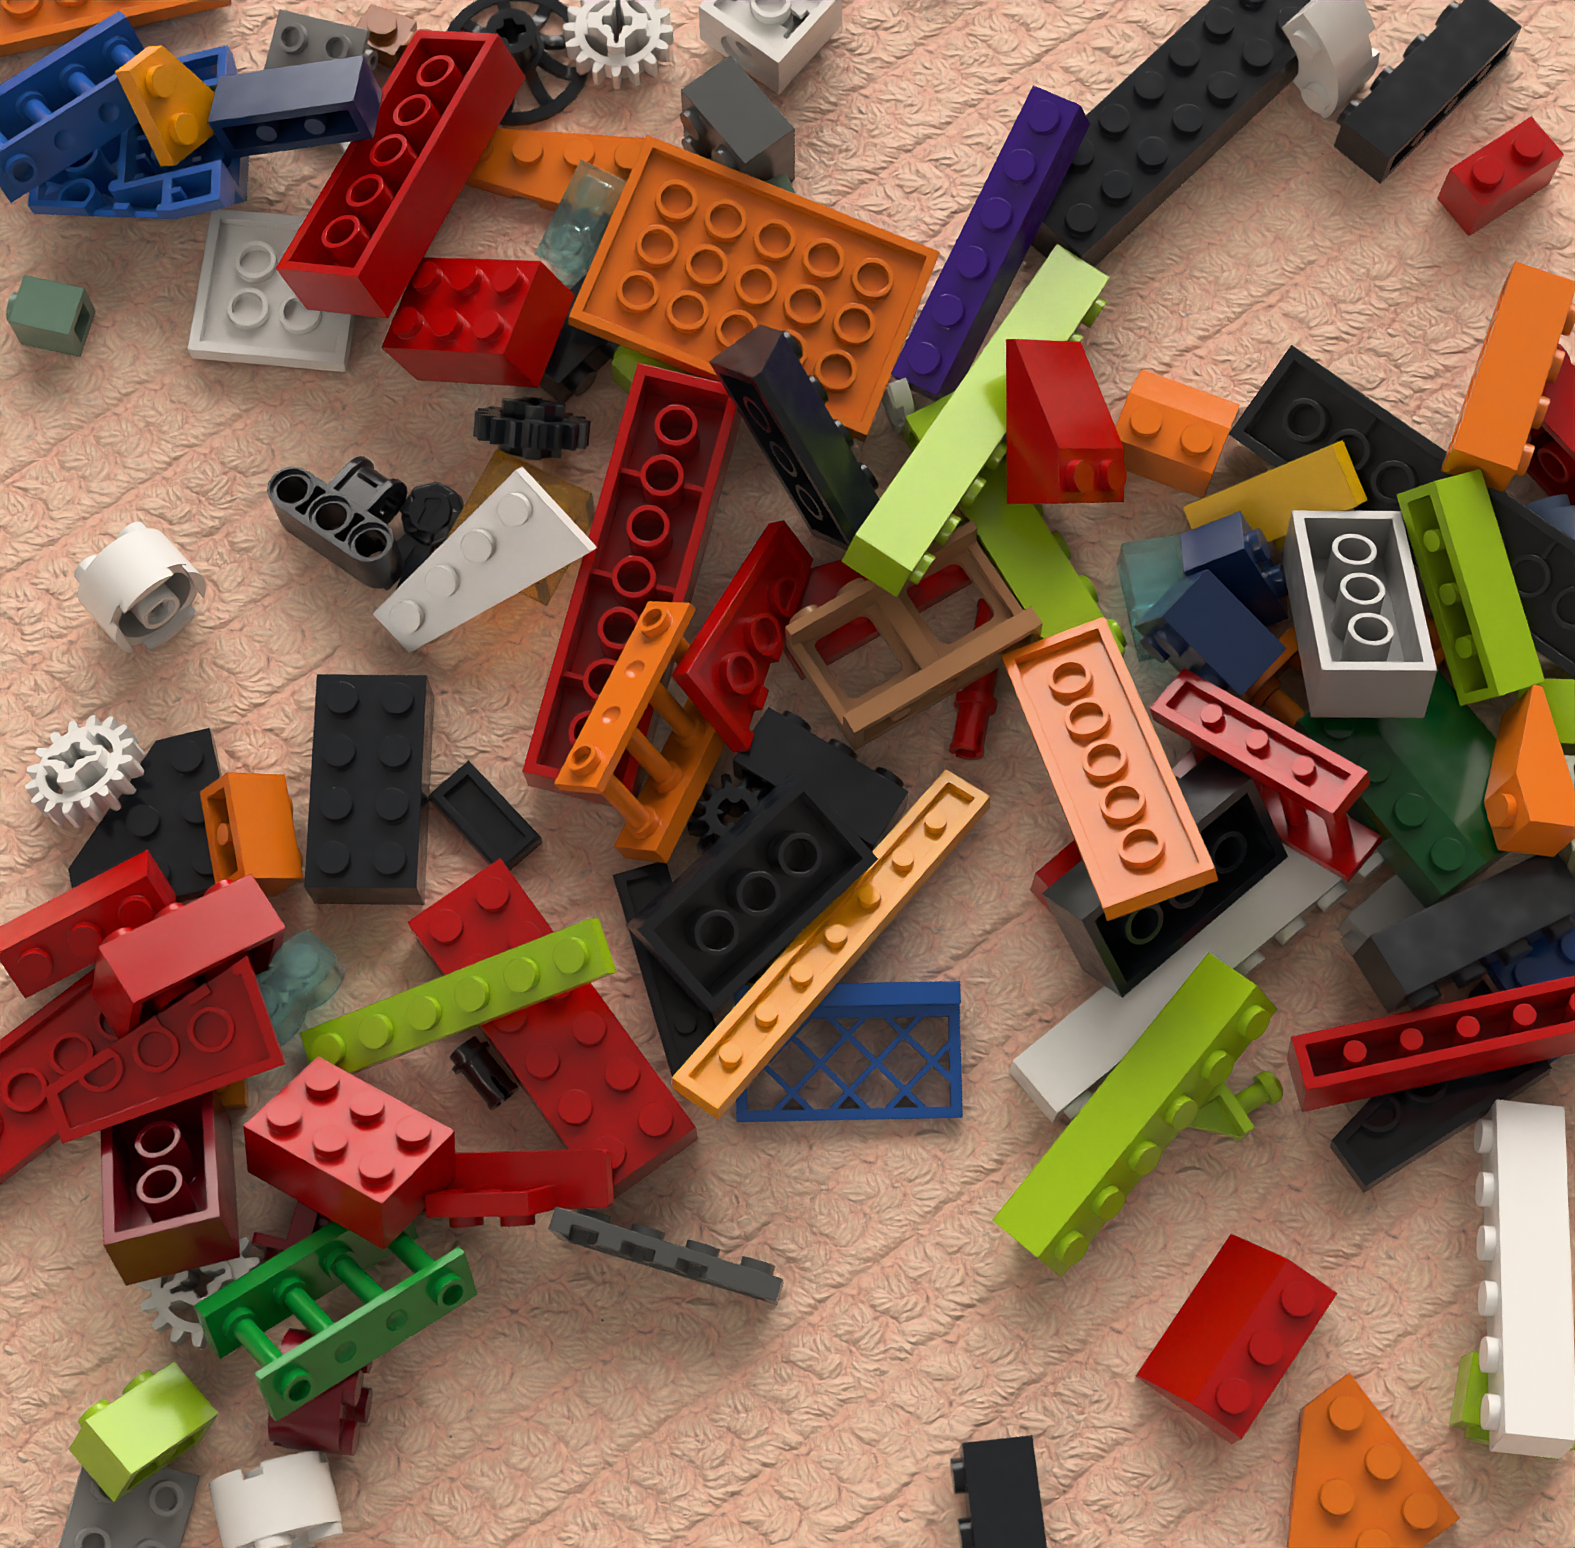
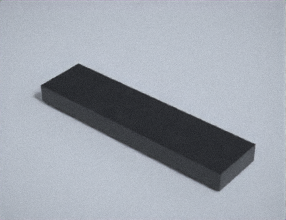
(678, 1018)

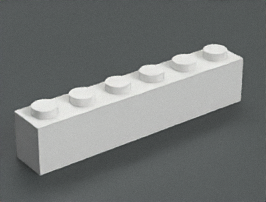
(1526, 1280)

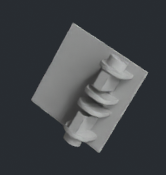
(309, 39)
(143, 1518)

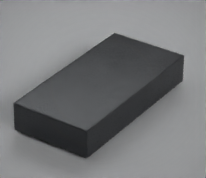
(484, 817)

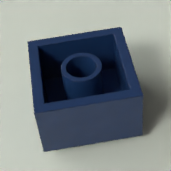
(1209, 633)

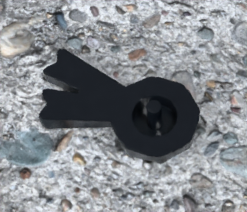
(426, 520)

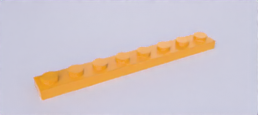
(829, 946)

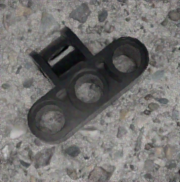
(355, 499)

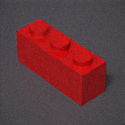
(69, 928)

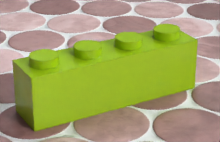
(1470, 587)

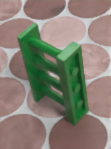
(309, 1271)

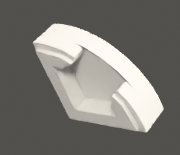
(898, 403)

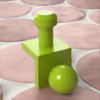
(1227, 1113)

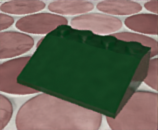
(1422, 789)

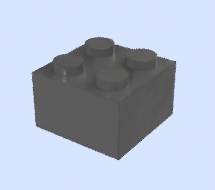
(736, 124)

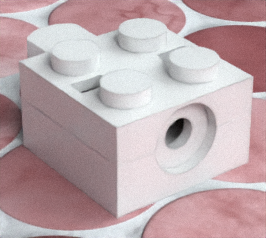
(769, 36)

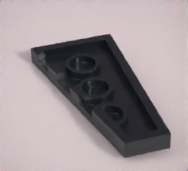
(1411, 1122)

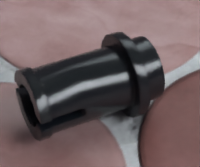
(483, 1072)

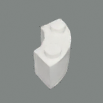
(1332, 52)

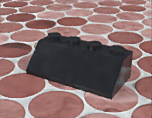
(798, 433)

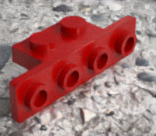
(522, 1185)

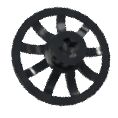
(528, 49)

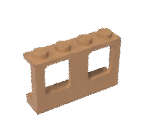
(928, 666)

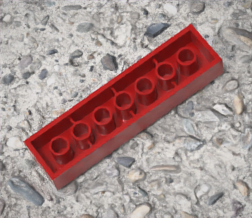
(649, 548)

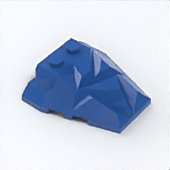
(130, 183)

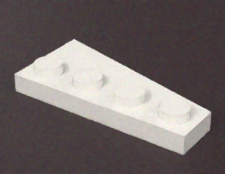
(490, 557)

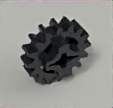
(531, 428)

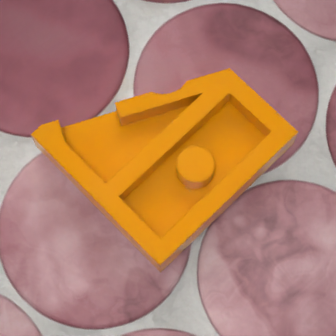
(168, 103)

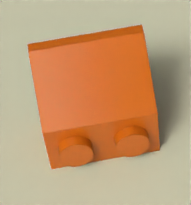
(1174, 432)

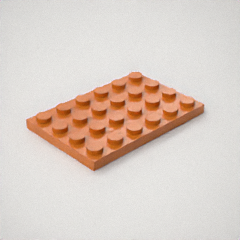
(716, 252)

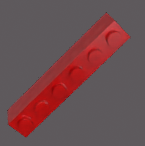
(1433, 1044)

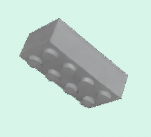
(1358, 615)

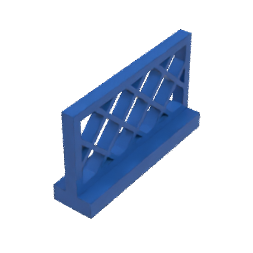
(867, 1001)

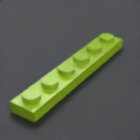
(463, 999)

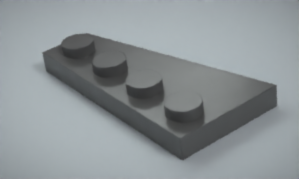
(647, 1247)

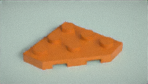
(1359, 1479)

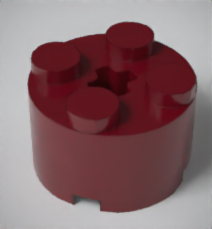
(329, 1420)

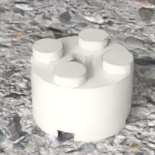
(139, 588)
(279, 1504)

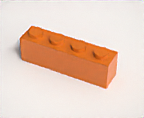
(1511, 376)

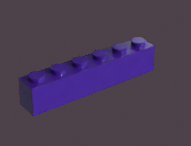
(992, 244)

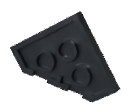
(160, 818)

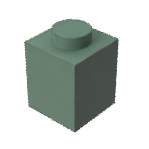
(50, 315)

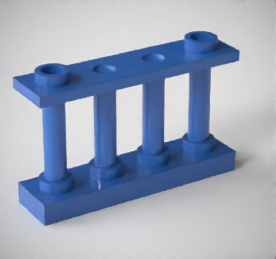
(65, 106)

